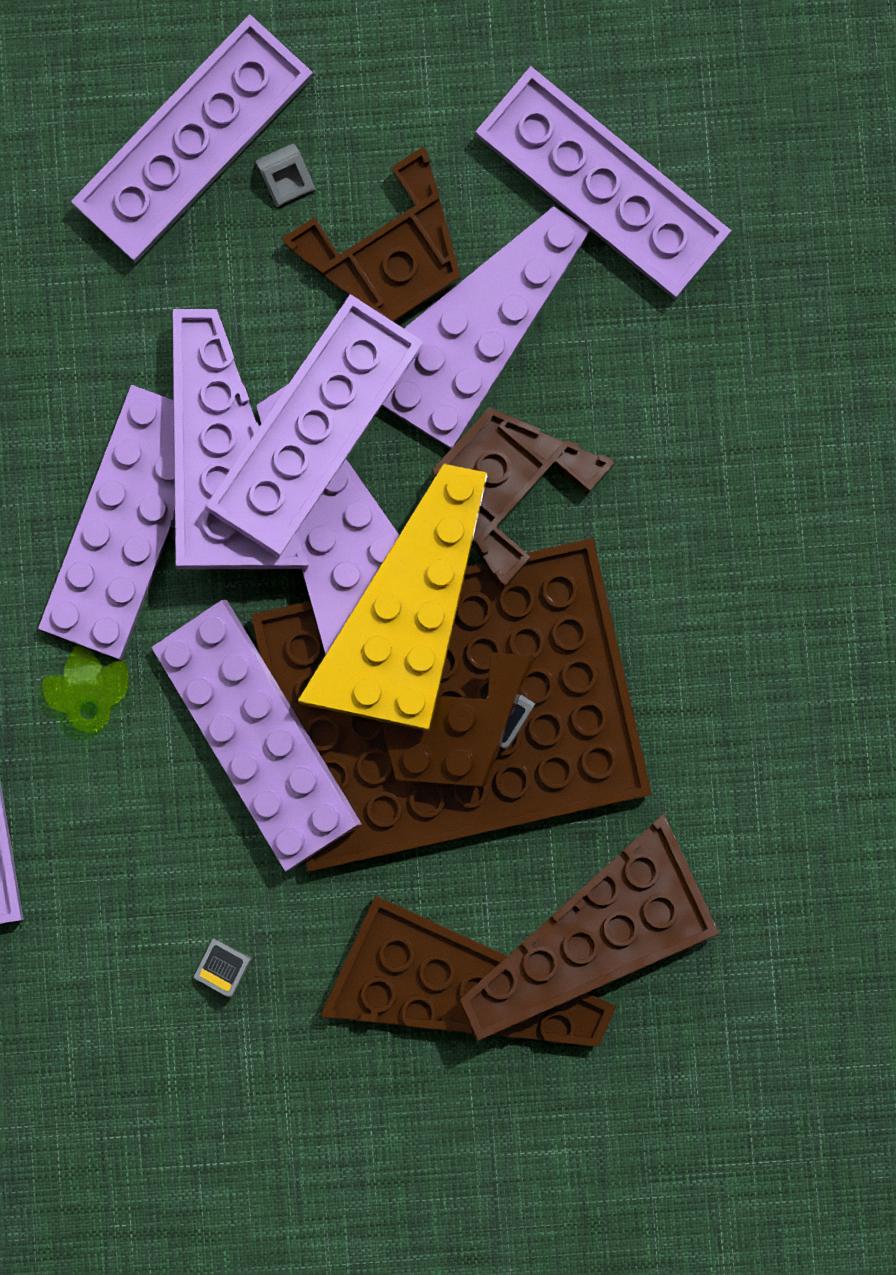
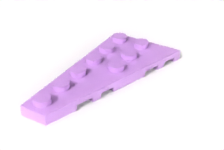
(479, 327)
(209, 435)
(343, 543)

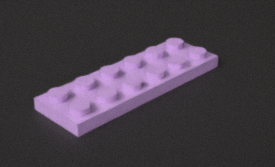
(192, 138)
(602, 182)
(314, 426)
(118, 531)
(256, 735)

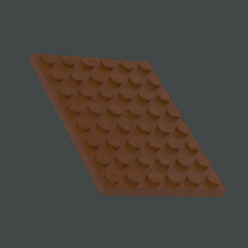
(568, 756)

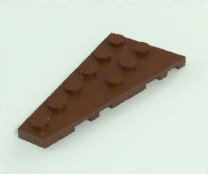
(615, 925)
(418, 971)

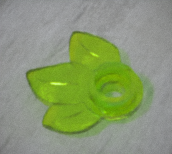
(84, 683)

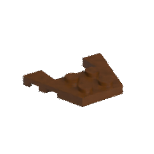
(399, 262)
(515, 461)
(463, 730)

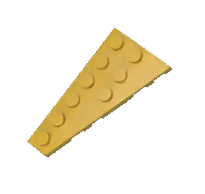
(400, 631)

